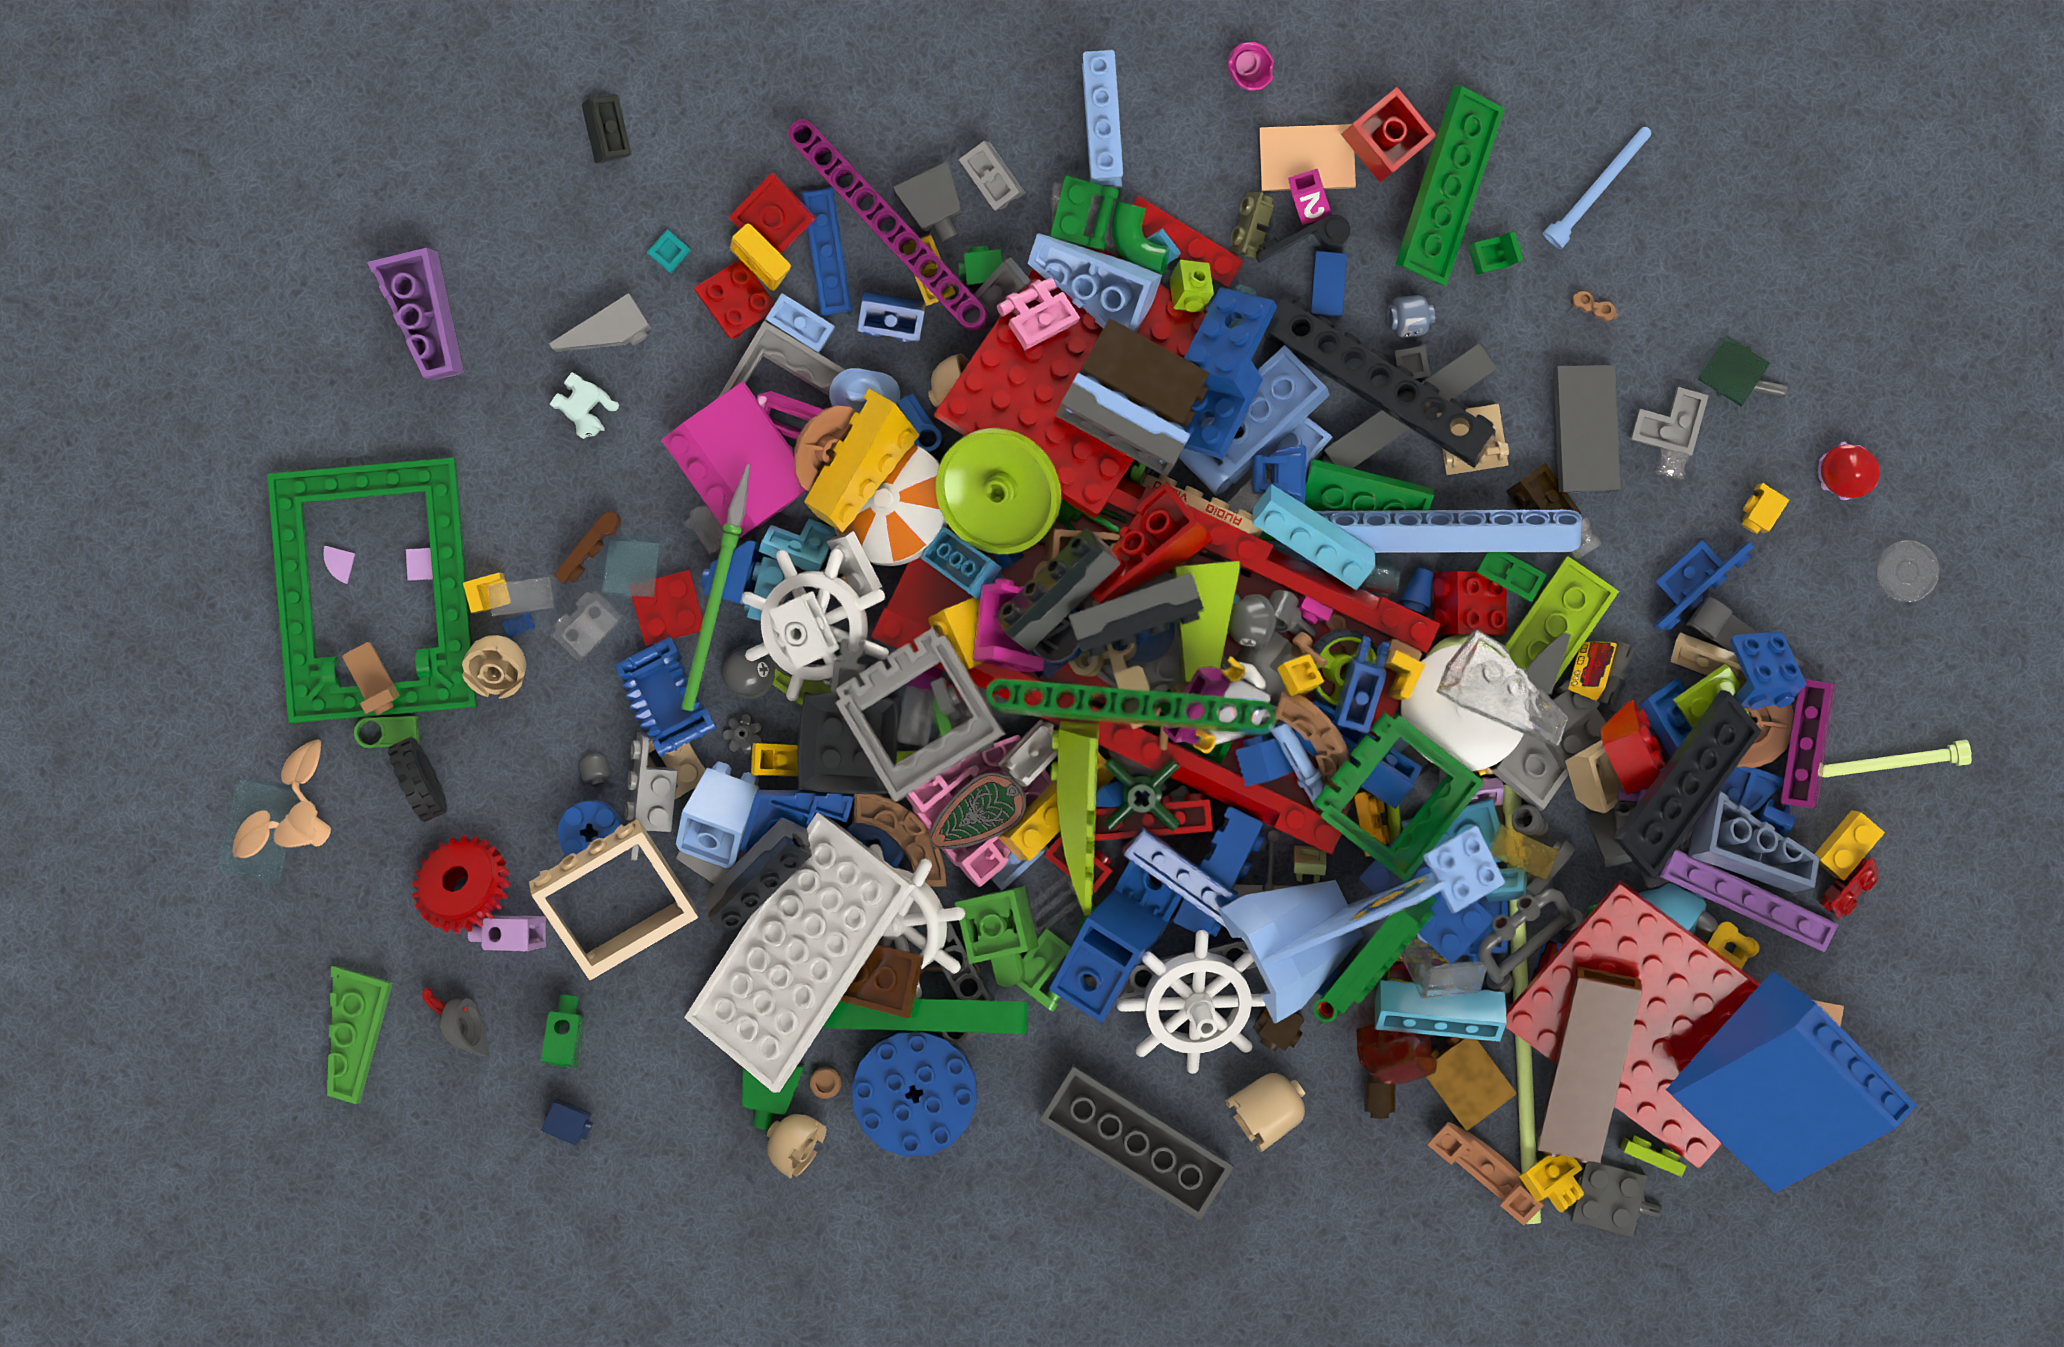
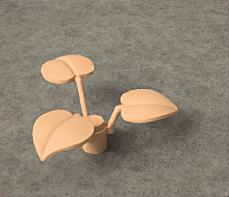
(300, 825)

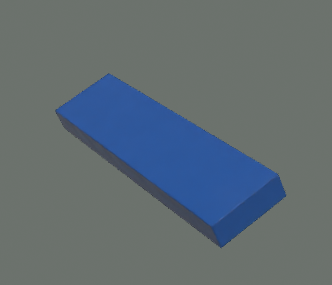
(827, 253)

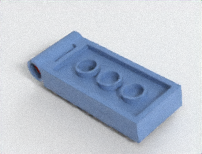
(1280, 404)

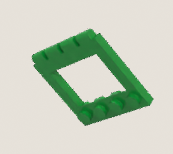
(1430, 821)

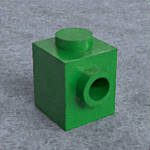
(979, 265)

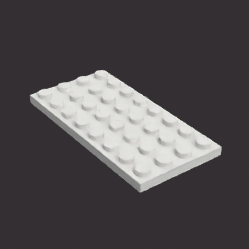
(799, 954)

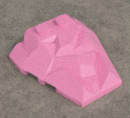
(986, 858)

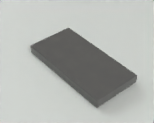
(1586, 428)

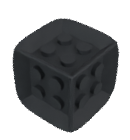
(831, 754)

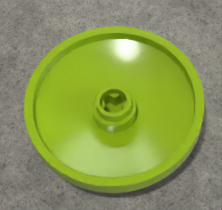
(998, 491)

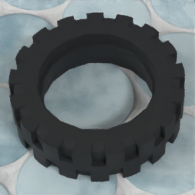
(417, 779)

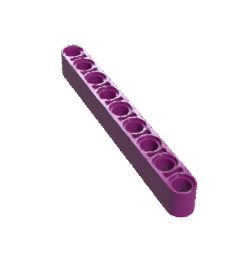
(877, 215)

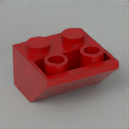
(1632, 748)

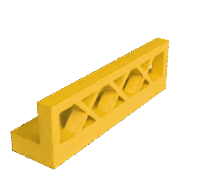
(1408, 674)

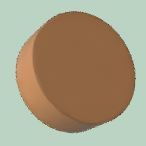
(825, 1082)

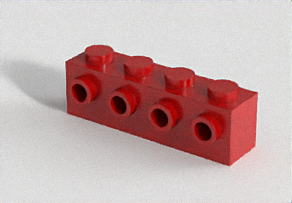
(1192, 813)

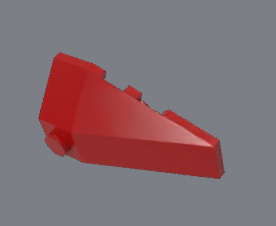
(1154, 542)

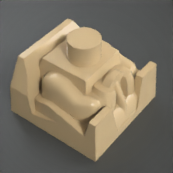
(1594, 778)

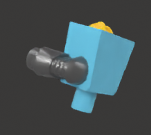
(1685, 908)

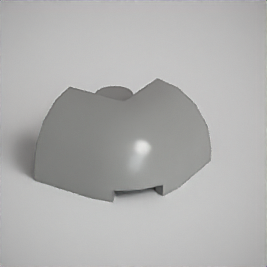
(1266, 662)

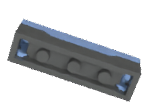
(1122, 424)

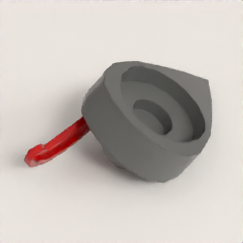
(460, 1023)

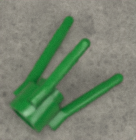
(1069, 512)

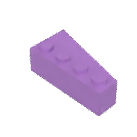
(421, 308)

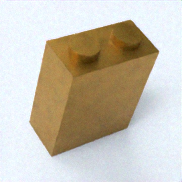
(1469, 1081)

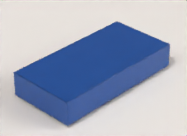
(1328, 284)

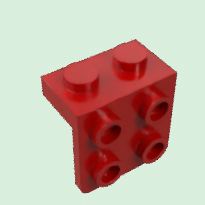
(1468, 603)

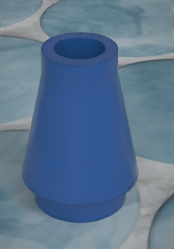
(1418, 592)

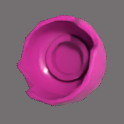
(1250, 66)

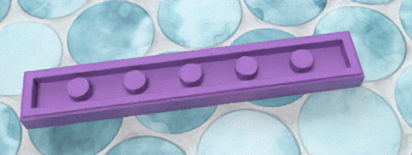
(1749, 900)

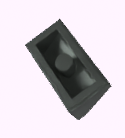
(606, 128)

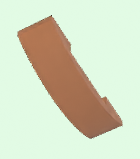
(1488, 1168)

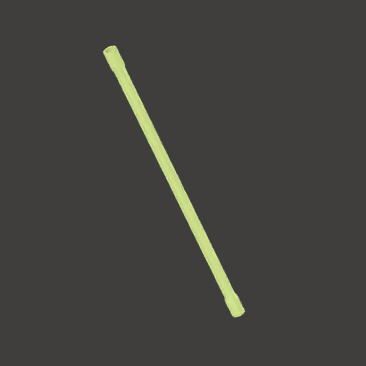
(1511, 802)

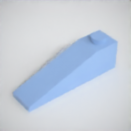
(1097, 281)

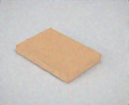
(1303, 149)

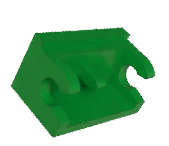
(1511, 574)

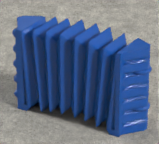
(656, 690)

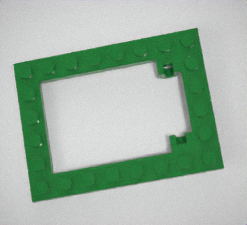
(310, 681)

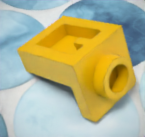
(1300, 675)

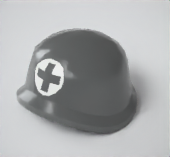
(1252, 621)
(746, 677)

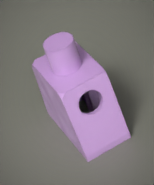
(510, 933)

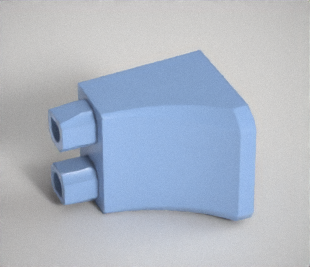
(717, 816)

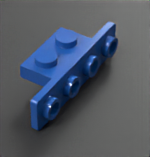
(1692, 576)

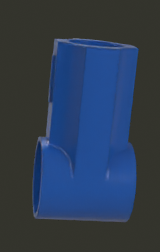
(920, 421)

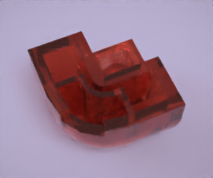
(1395, 1056)

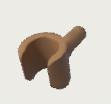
(1303, 647)
(1163, 736)

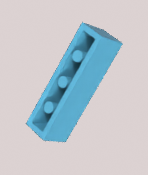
(1313, 537)
(1461, 1015)

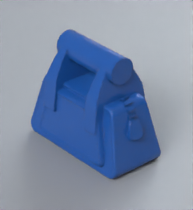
(1287, 471)

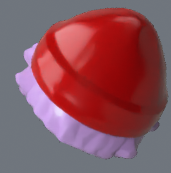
(1848, 471)

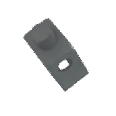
(932, 201)

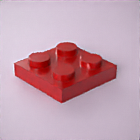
(774, 213)
(671, 611)

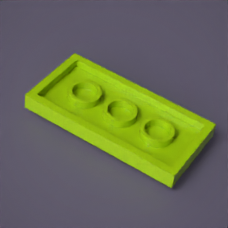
(1568, 604)

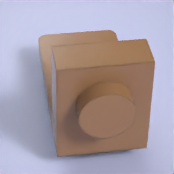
(371, 678)

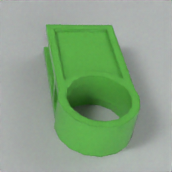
(393, 730)

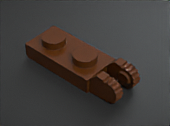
(588, 546)

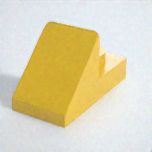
(774, 759)

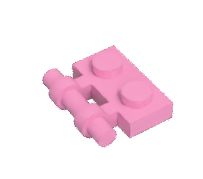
(1041, 321)

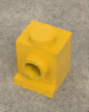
(1763, 509)

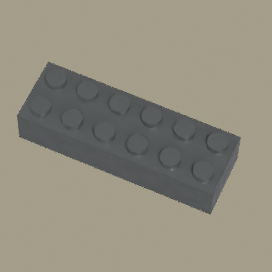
(1136, 1141)

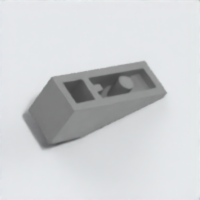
(612, 326)

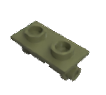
(1254, 210)

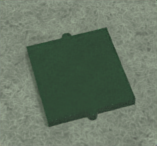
(1733, 371)

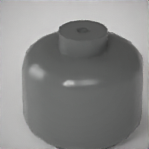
(594, 769)

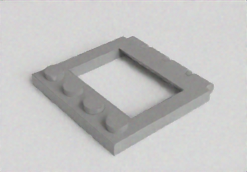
(787, 354)
(940, 753)

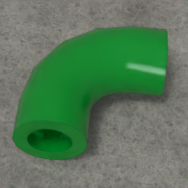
(1131, 242)

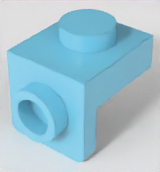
(1514, 886)

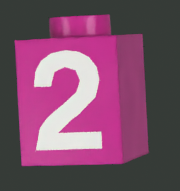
(1309, 196)

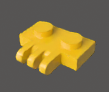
(1554, 1179)

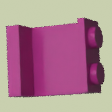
(991, 642)

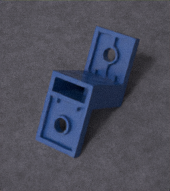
(1115, 941)

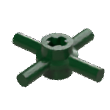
(1142, 783)

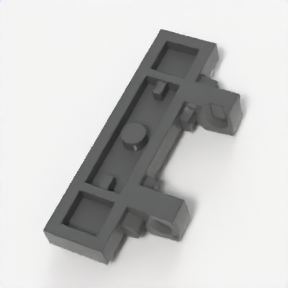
(953, 705)

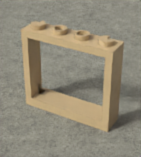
(638, 936)

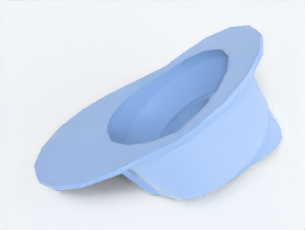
(852, 384)

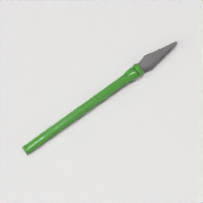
(729, 541)

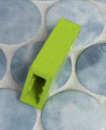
(1204, 639)

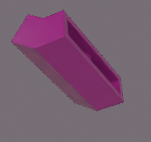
(1207, 682)

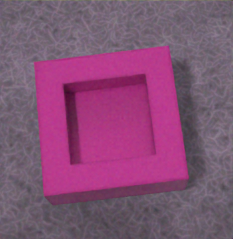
(1313, 611)

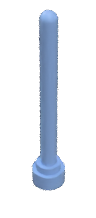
(1559, 232)

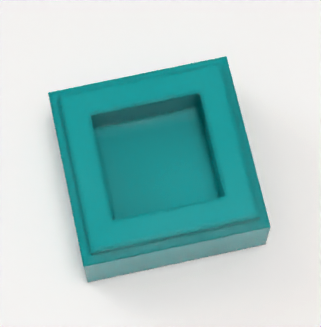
(669, 251)

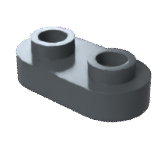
(1565, 850)

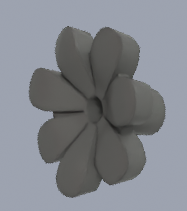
(748, 739)

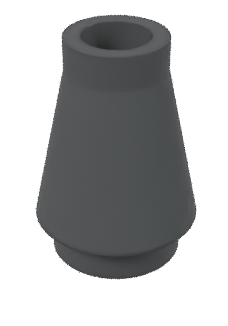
(1529, 821)

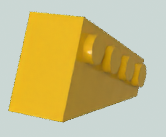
(862, 461)

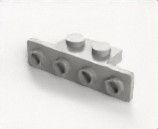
(650, 792)

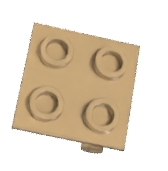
(1496, 453)

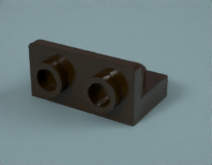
(1540, 492)

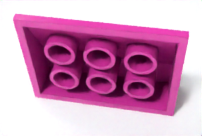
(719, 445)

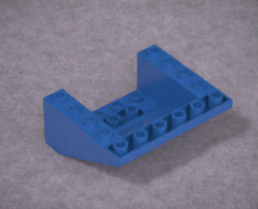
(1788, 1087)

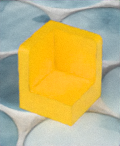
(478, 594)

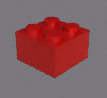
(1388, 134)

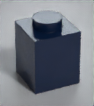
(567, 1122)

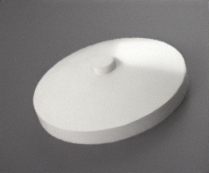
(1459, 732)

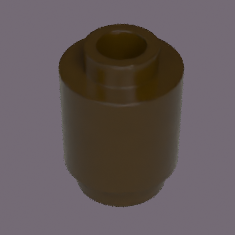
(1379, 1098)

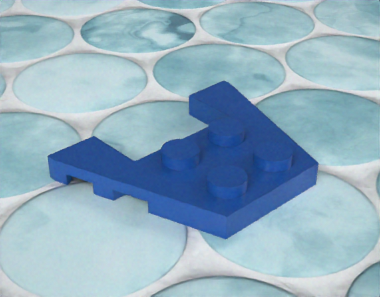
(794, 806)

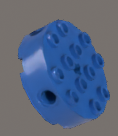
(898, 1120)

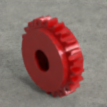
(472, 903)

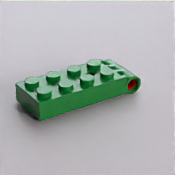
(1374, 960)

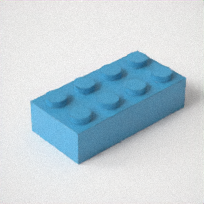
(960, 562)

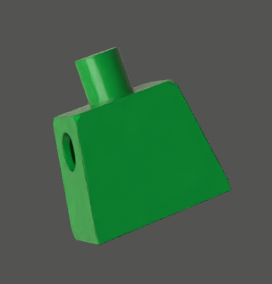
(566, 1048)
(764, 1101)

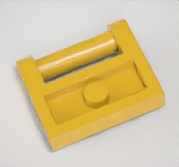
(1745, 948)

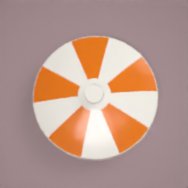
(902, 513)

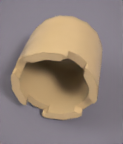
(1268, 1108)

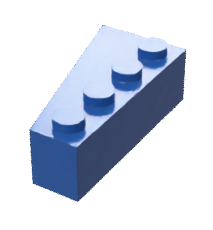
(1226, 864)

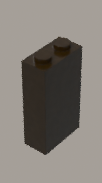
(1146, 373)

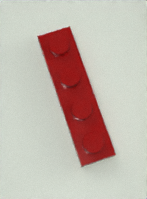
(1191, 243)

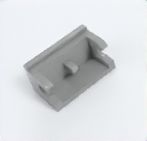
(991, 175)

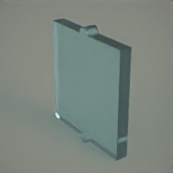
(631, 568)

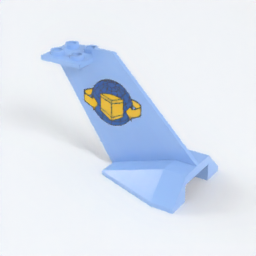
(1309, 929)

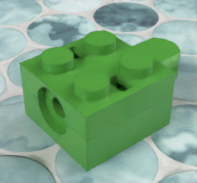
(999, 930)

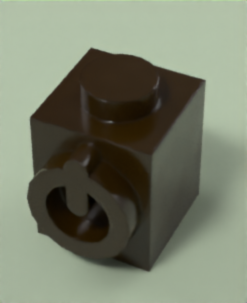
(1278, 1034)

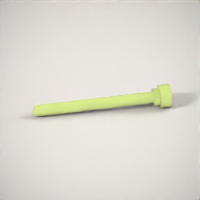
(1957, 753)

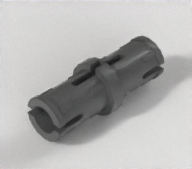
(1617, 672)

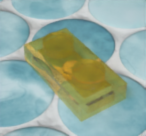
(1523, 852)

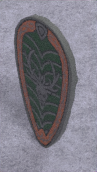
(979, 812)

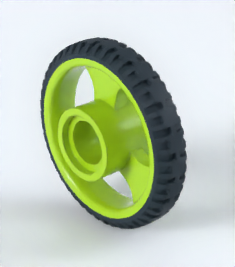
(1335, 661)

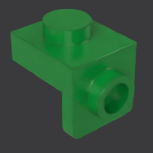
(1495, 253)

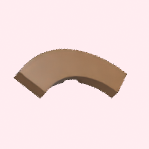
(1318, 729)
(904, 829)

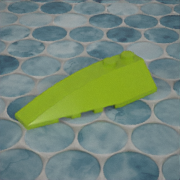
(1077, 801)

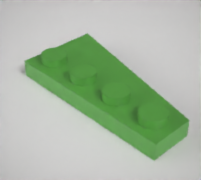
(357, 1018)

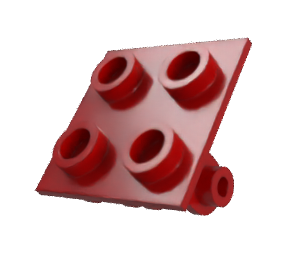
(735, 299)
(1845, 902)

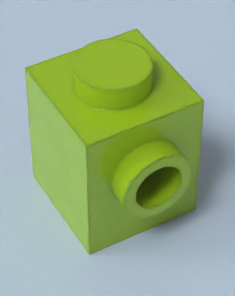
(1191, 286)

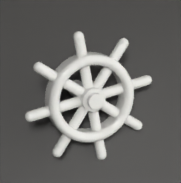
(921, 908)
(1197, 1003)

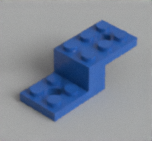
(1227, 358)

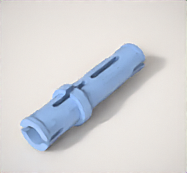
(1308, 776)

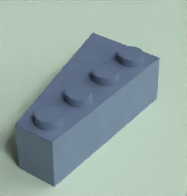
(1742, 844)

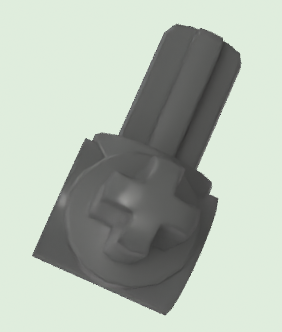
(1288, 614)

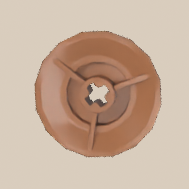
(817, 442)
(1775, 735)

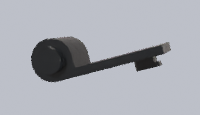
(1330, 233)

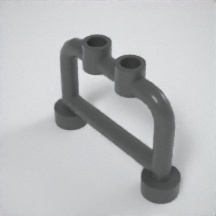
(1505, 929)

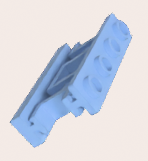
(1102, 118)

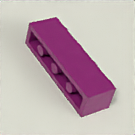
(1808, 744)

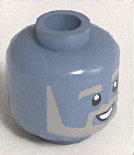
(1410, 315)

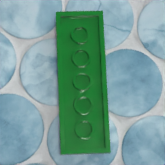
(1449, 185)

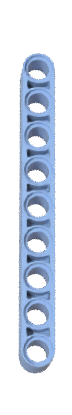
(1462, 530)

